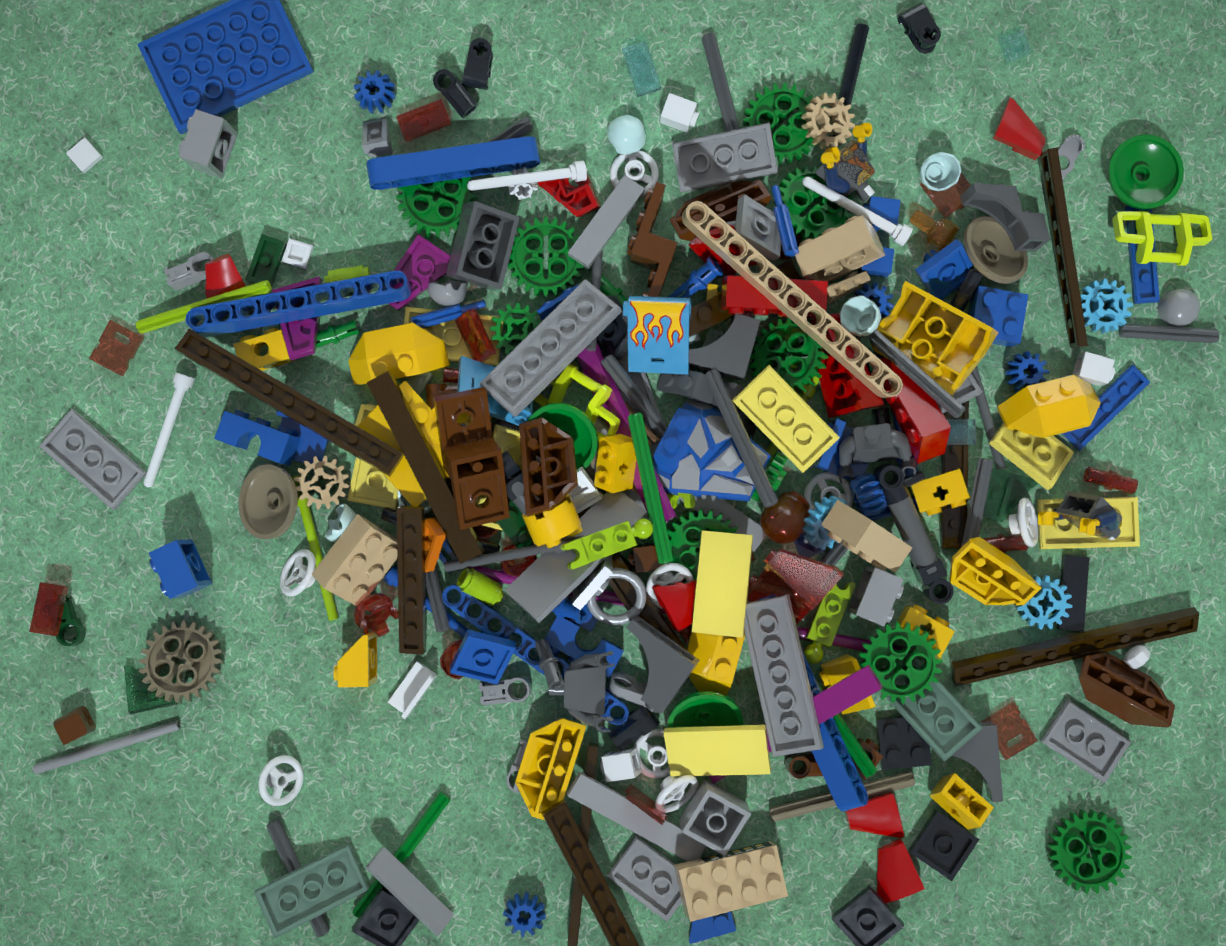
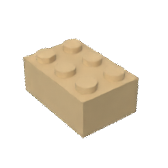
(839, 250)
(865, 537)
(357, 561)

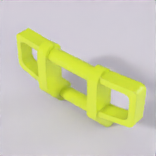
(1146, 238)
(595, 405)

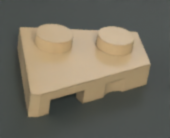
(851, 283)

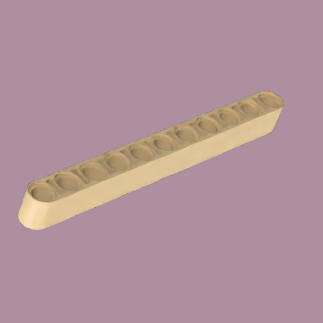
(804, 302)

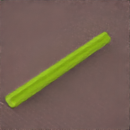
(179, 314)

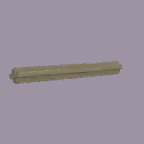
(826, 800)

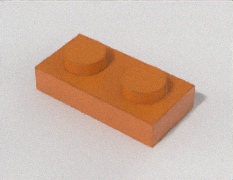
(433, 543)

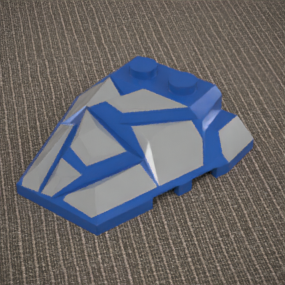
(702, 456)

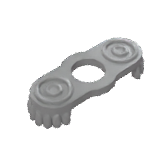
(1071, 149)

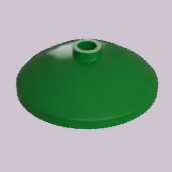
(1160, 170)
(575, 424)
(718, 708)

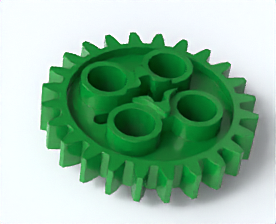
(767, 108)
(825, 217)
(431, 218)
(524, 257)
(790, 336)
(682, 543)
(918, 677)
(1109, 841)

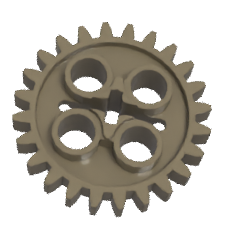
(159, 656)

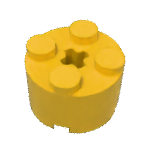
(554, 524)

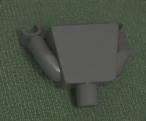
(874, 444)
(585, 689)

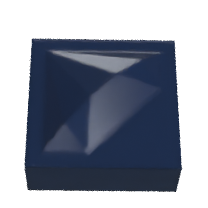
(805, 548)

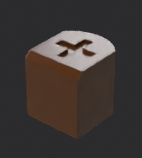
(74, 725)

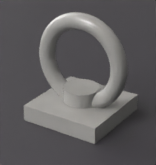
(757, 227)
(597, 582)

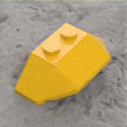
(399, 349)
(1051, 407)
(991, 575)
(717, 661)
(549, 764)

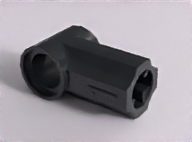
(456, 93)
(637, 724)

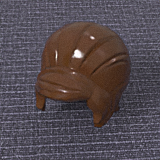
(785, 519)

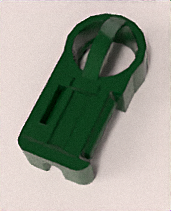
(69, 620)

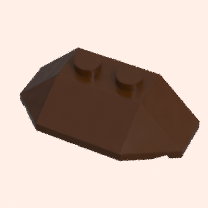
(721, 201)
(546, 465)
(1124, 691)

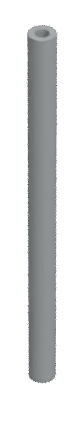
(106, 747)

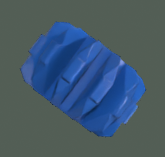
(379, 99)
(879, 296)
(1031, 363)
(868, 495)
(527, 905)

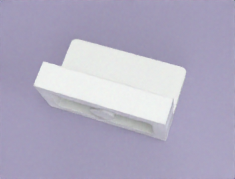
(412, 689)

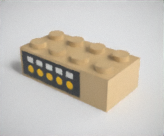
(730, 881)

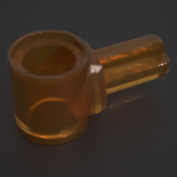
(939, 232)

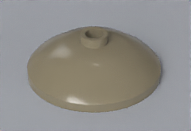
(993, 252)
(268, 501)

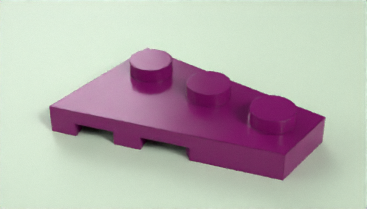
(422, 265)
(300, 335)

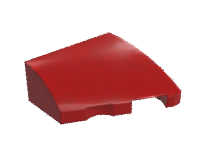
(1019, 131)
(578, 199)
(221, 276)
(678, 602)
(877, 817)
(896, 872)

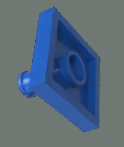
(944, 270)
(482, 656)

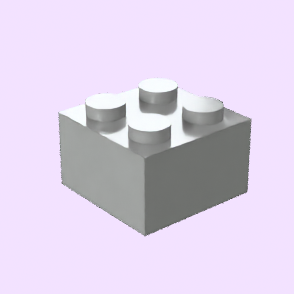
(207, 143)
(876, 595)
(714, 817)

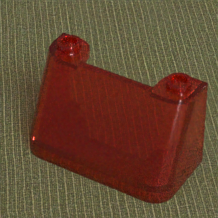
(799, 576)

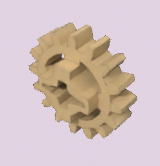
(828, 121)
(318, 471)

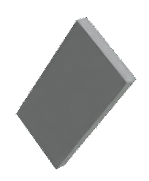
(725, 158)
(93, 459)

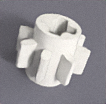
(522, 190)

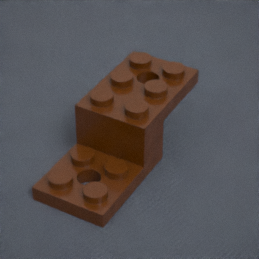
(650, 249)
(471, 457)

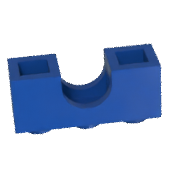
(888, 210)
(238, 431)
(562, 638)

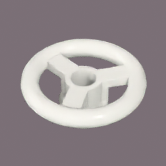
(634, 164)
(820, 480)
(1025, 523)
(300, 574)
(663, 577)
(656, 762)
(270, 776)
(673, 789)

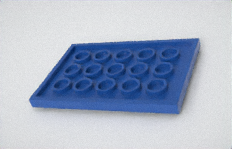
(225, 58)

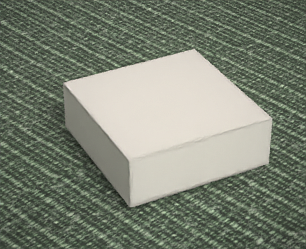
(84, 155)
(297, 253)

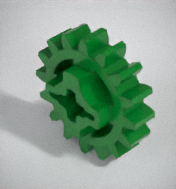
(508, 322)
(774, 473)

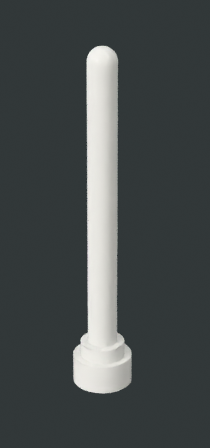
(576, 172)
(898, 232)
(181, 385)

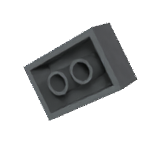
(482, 246)

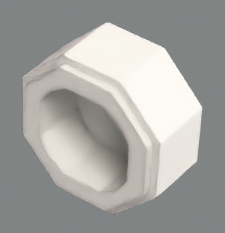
(1137, 656)

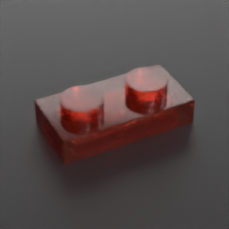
(423, 120)
(475, 336)
(48, 609)

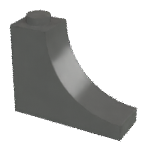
(731, 351)
(667, 664)
(983, 754)

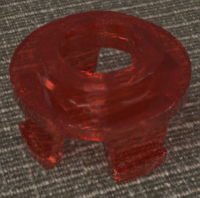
(381, 608)

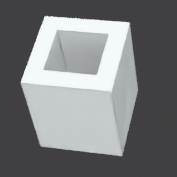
(679, 113)
(1094, 368)
(621, 764)

